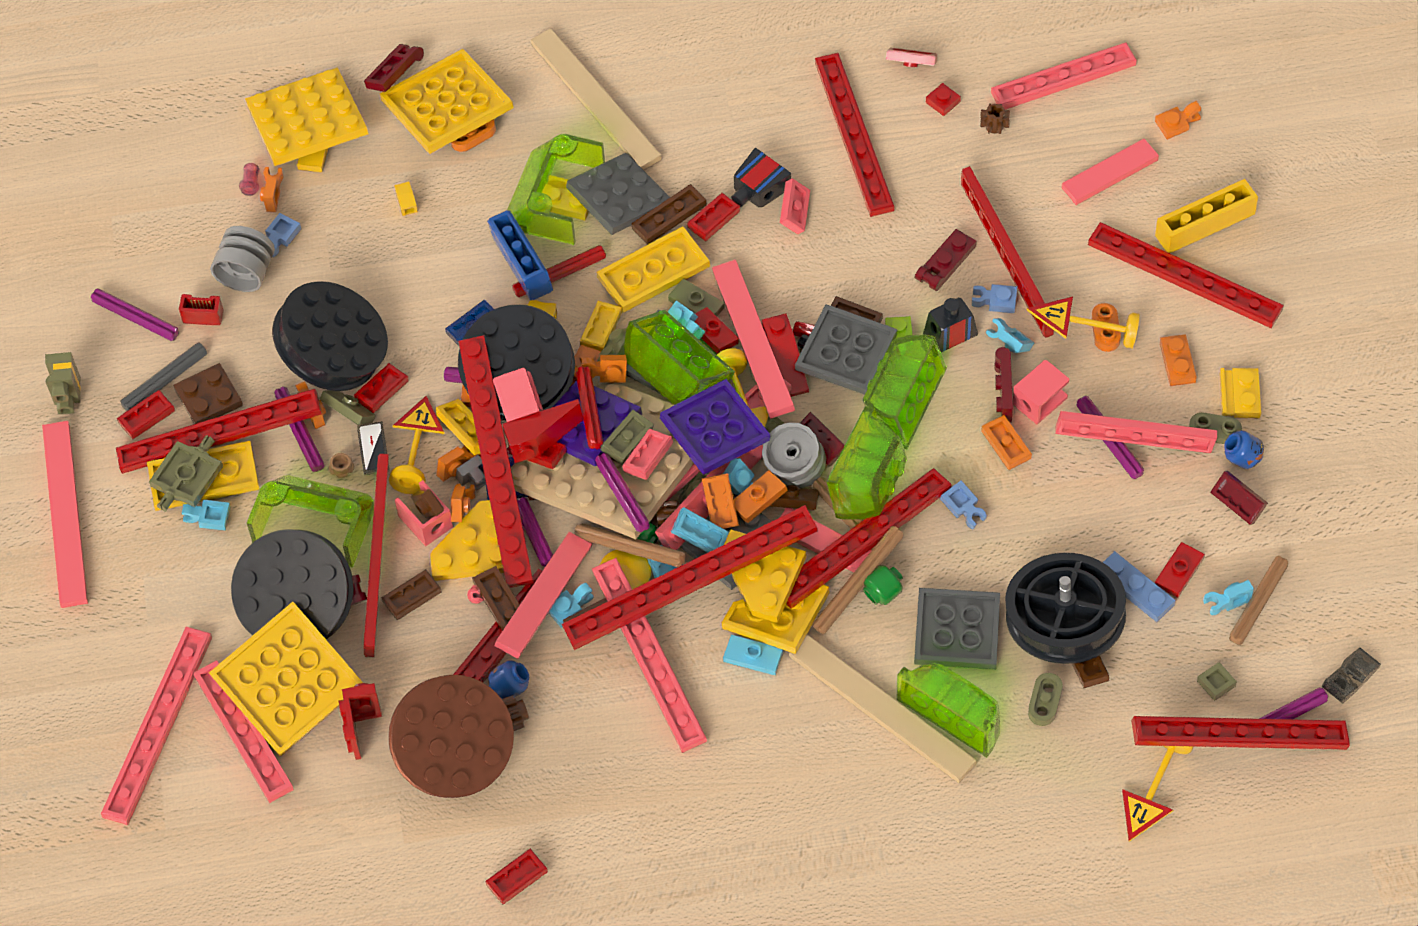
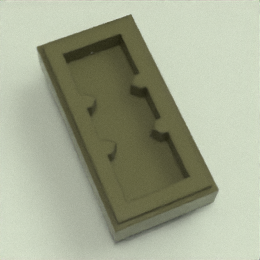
(695, 298)
(347, 406)

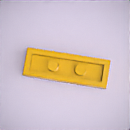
(460, 422)

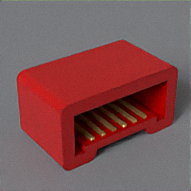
(201, 310)

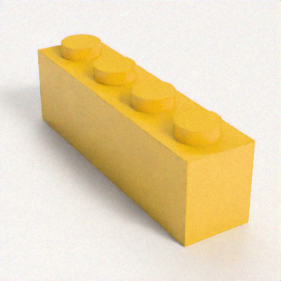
(1206, 216)

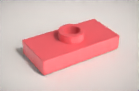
(647, 454)

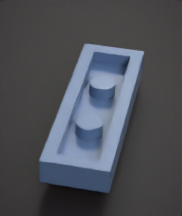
(1140, 589)

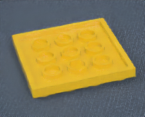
(446, 101)
(306, 116)
(285, 678)

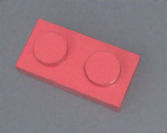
(795, 206)

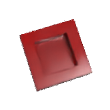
(943, 99)

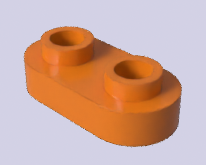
(474, 137)
(1101, 341)

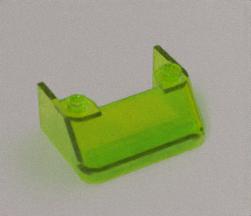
(530, 205)
(347, 505)

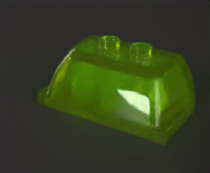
(672, 357)
(906, 383)
(866, 469)
(951, 704)

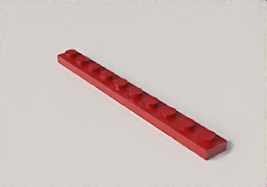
(495, 462)
(689, 577)

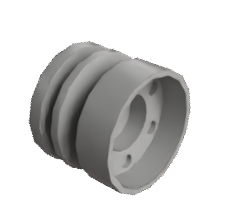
(242, 258)

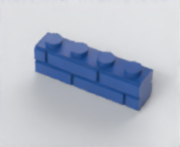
(520, 255)

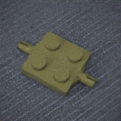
(186, 473)

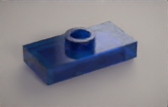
(459, 328)

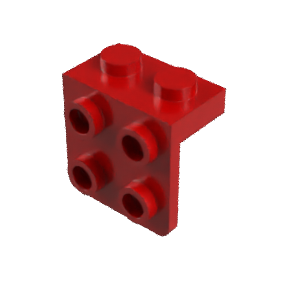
(357, 705)

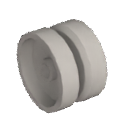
(794, 455)

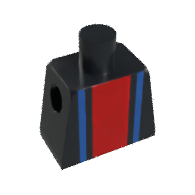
(759, 180)
(951, 324)

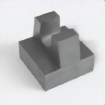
(471, 472)

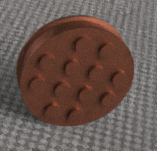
(451, 736)

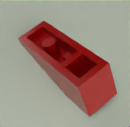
(785, 352)
(539, 431)

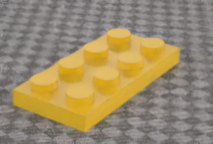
(653, 269)
(235, 477)

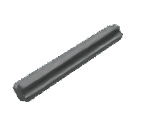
(164, 376)

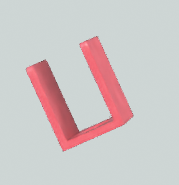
(1040, 392)
(517, 394)
(423, 531)

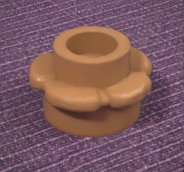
(341, 459)

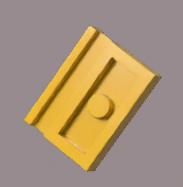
(563, 200)
(1240, 392)

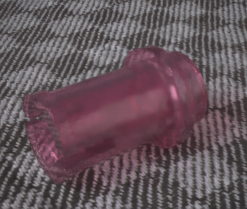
(250, 177)

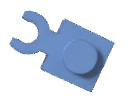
(282, 231)
(999, 298)
(962, 501)

